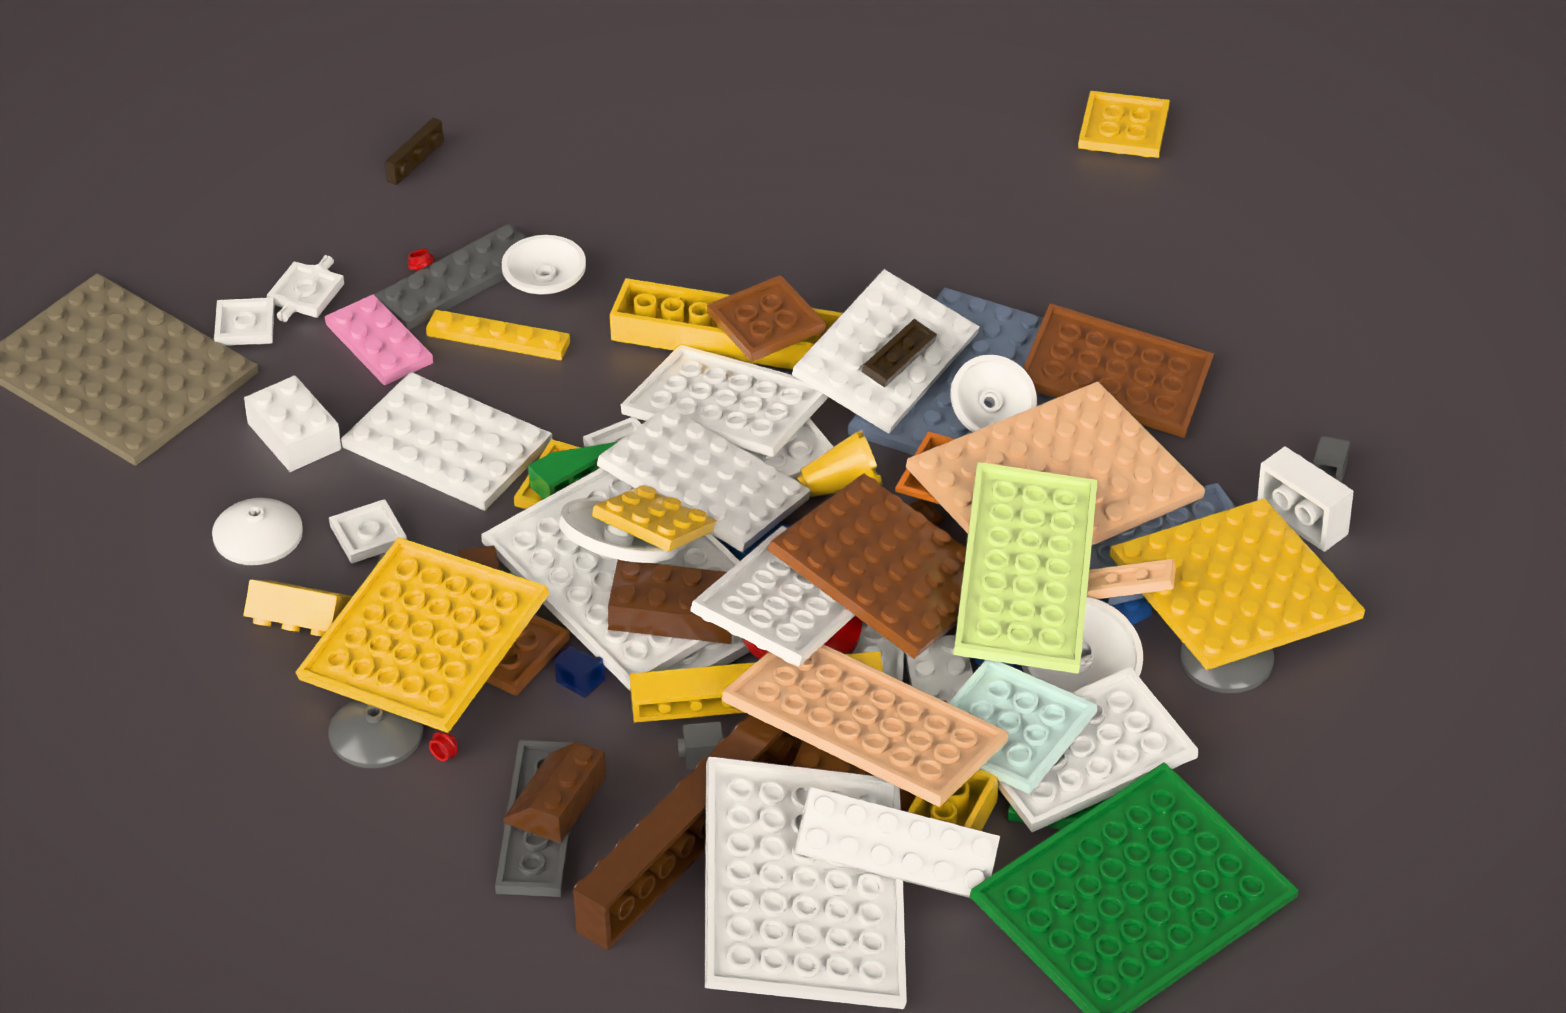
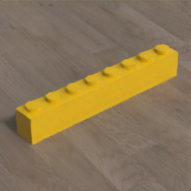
(696, 690)

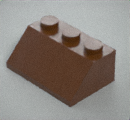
(559, 792)

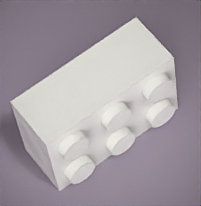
(292, 423)
(1306, 498)

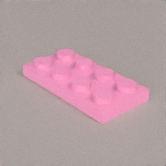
(379, 339)

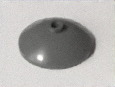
(1230, 677)
(372, 736)

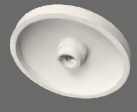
(603, 538)
(1107, 648)

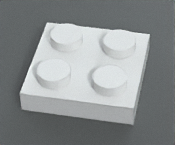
(244, 321)
(366, 530)

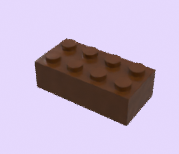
(659, 601)

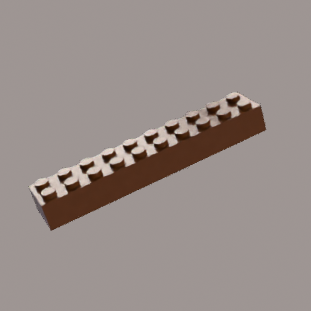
(666, 840)

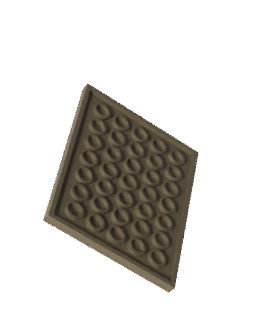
(119, 368)

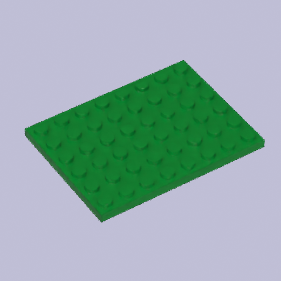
(1133, 894)

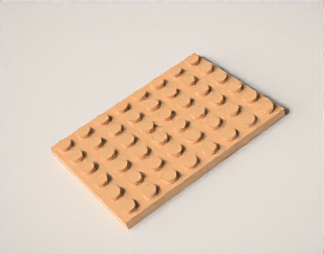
(1071, 436)

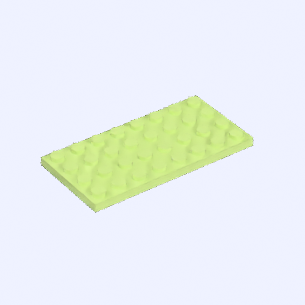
(1026, 568)

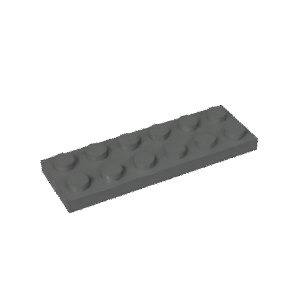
(450, 279)
(526, 860)

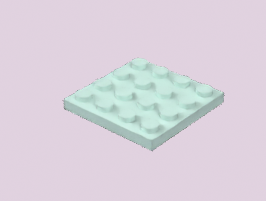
(1035, 713)

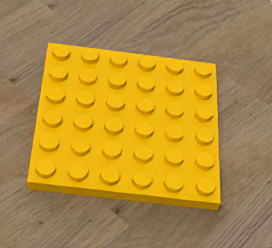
(1241, 584)
(423, 634)

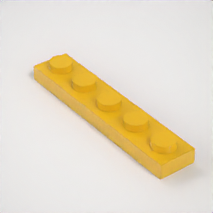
(498, 334)

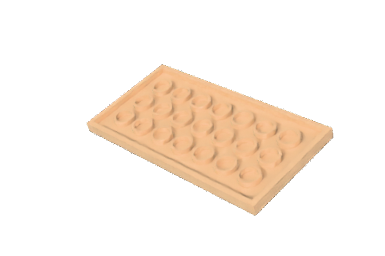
(869, 721)

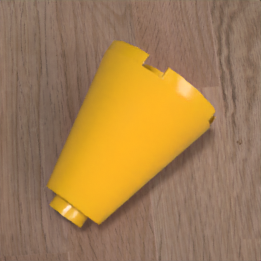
(839, 466)

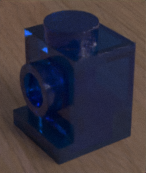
(579, 671)

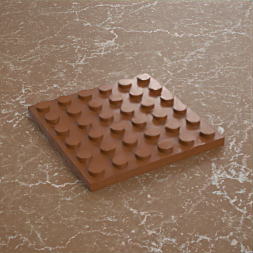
(879, 563)

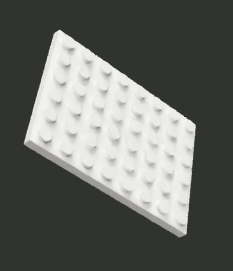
(582, 580)
(787, 918)

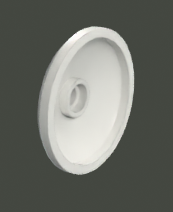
(543, 264)
(991, 380)
(257, 531)

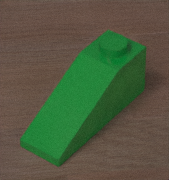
(564, 468)

